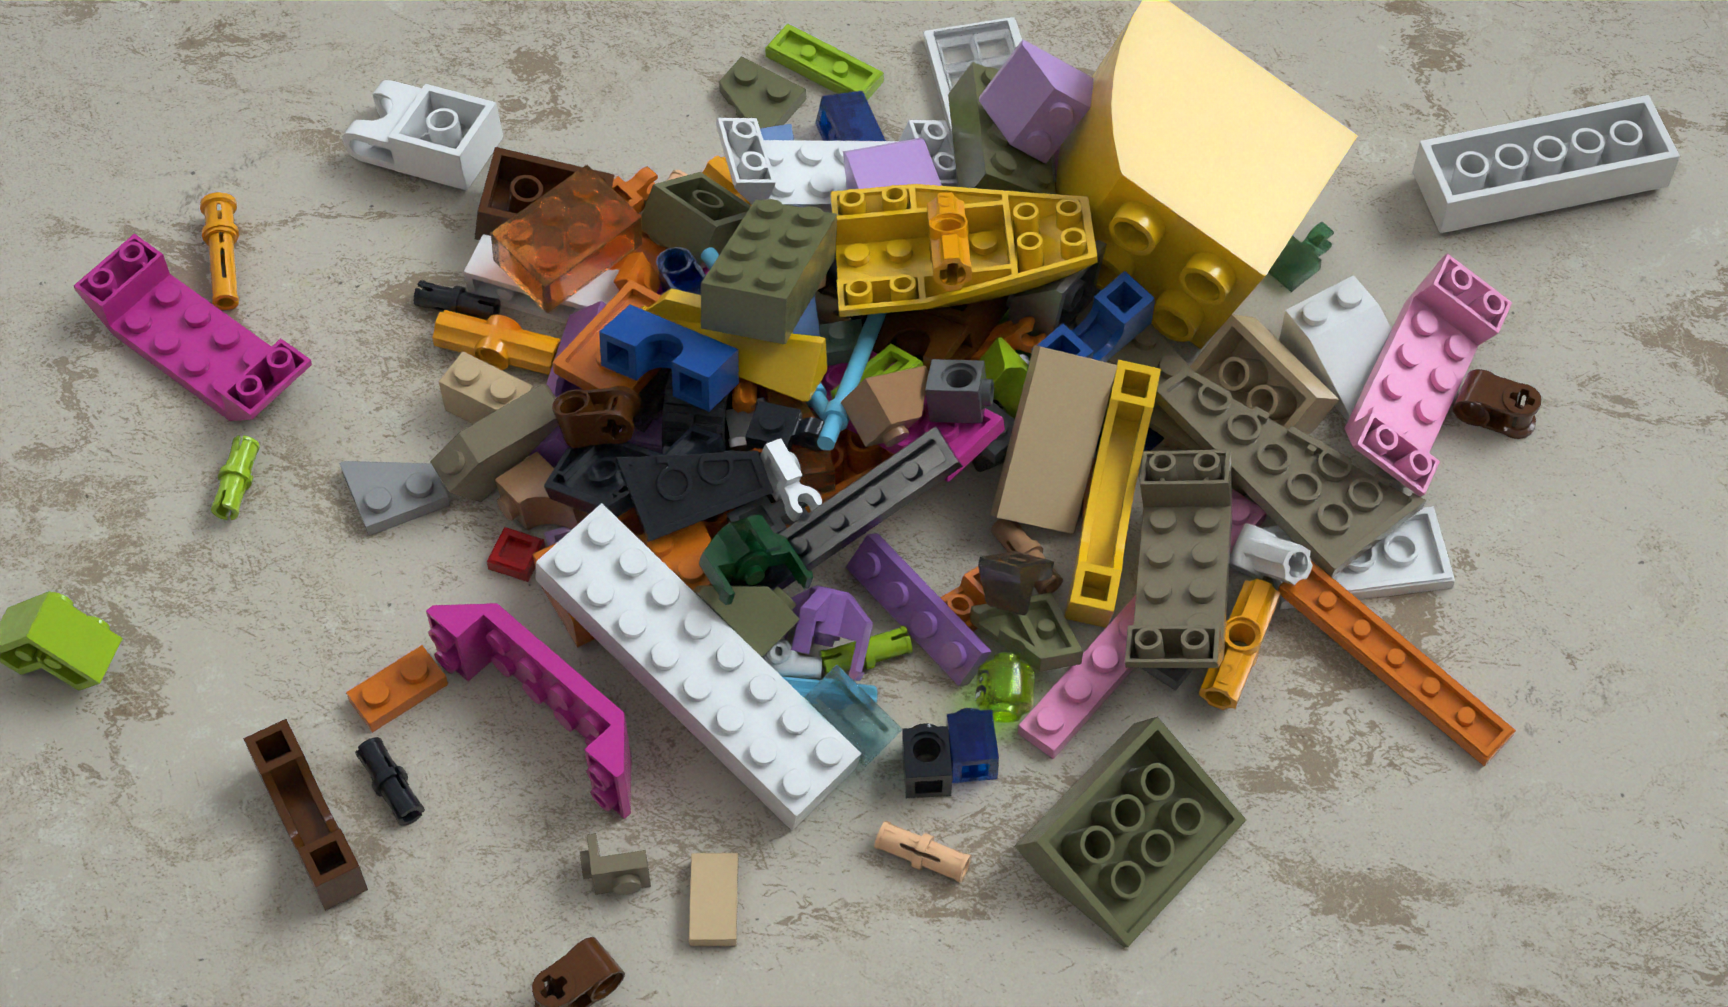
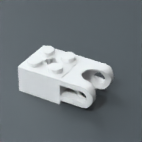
(427, 133)

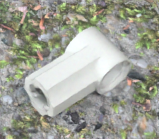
(1264, 554)

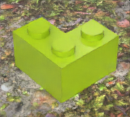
(58, 638)

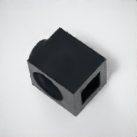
(932, 777)

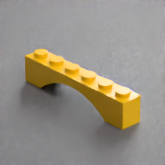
(1111, 495)

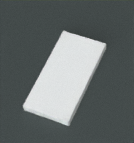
(1401, 563)

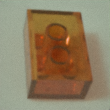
(566, 238)

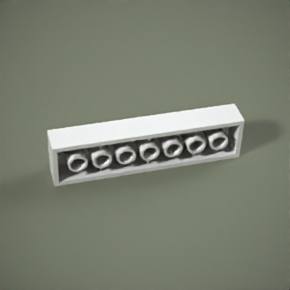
(697, 666)

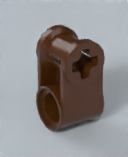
(1495, 401)
(592, 417)
(579, 977)

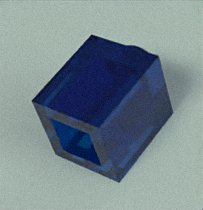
(972, 745)

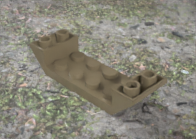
(1182, 560)

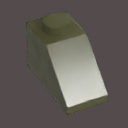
(755, 614)

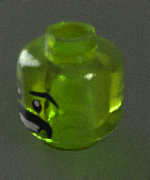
(1005, 687)

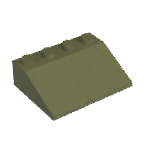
(1131, 831)

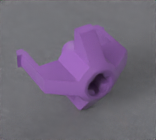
(829, 616)

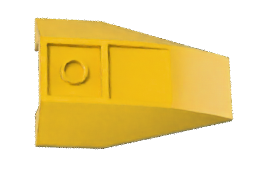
(1012, 237)

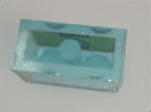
(853, 714)

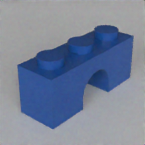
(1115, 319)
(642, 341)

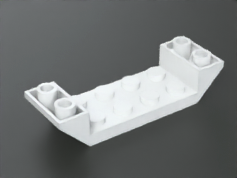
(810, 170)

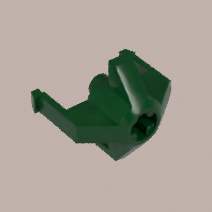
(744, 553)

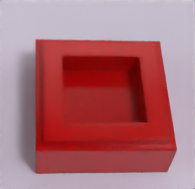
(514, 554)

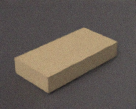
(713, 899)

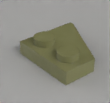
(760, 93)
(1038, 638)

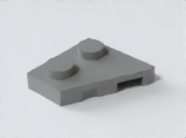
(393, 492)

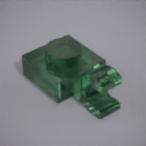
(1301, 260)

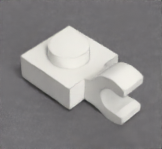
(784, 475)

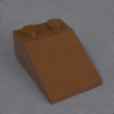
(517, 182)

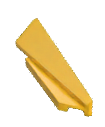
(787, 368)

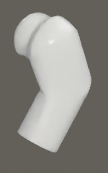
(790, 664)

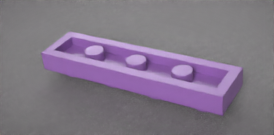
(918, 609)

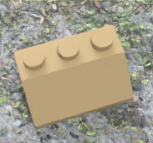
(1264, 374)

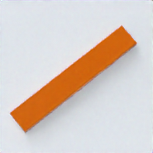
(1399, 664)

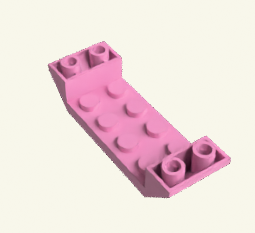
(1423, 370)

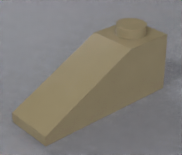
(495, 444)

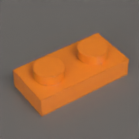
(397, 688)

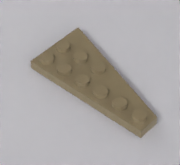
(1289, 474)

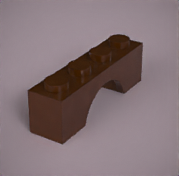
(305, 814)

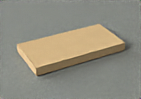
(1053, 439)

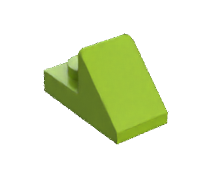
(1007, 372)

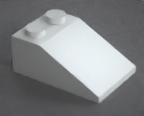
(1338, 338)

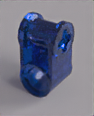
(679, 271)

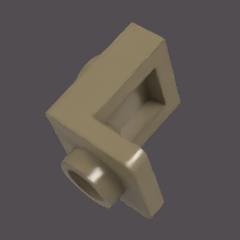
(614, 873)

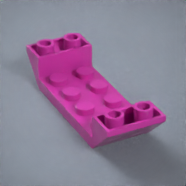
(187, 333)
(476, 634)

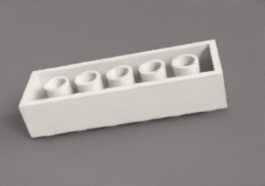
(1545, 163)

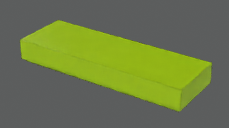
(823, 62)

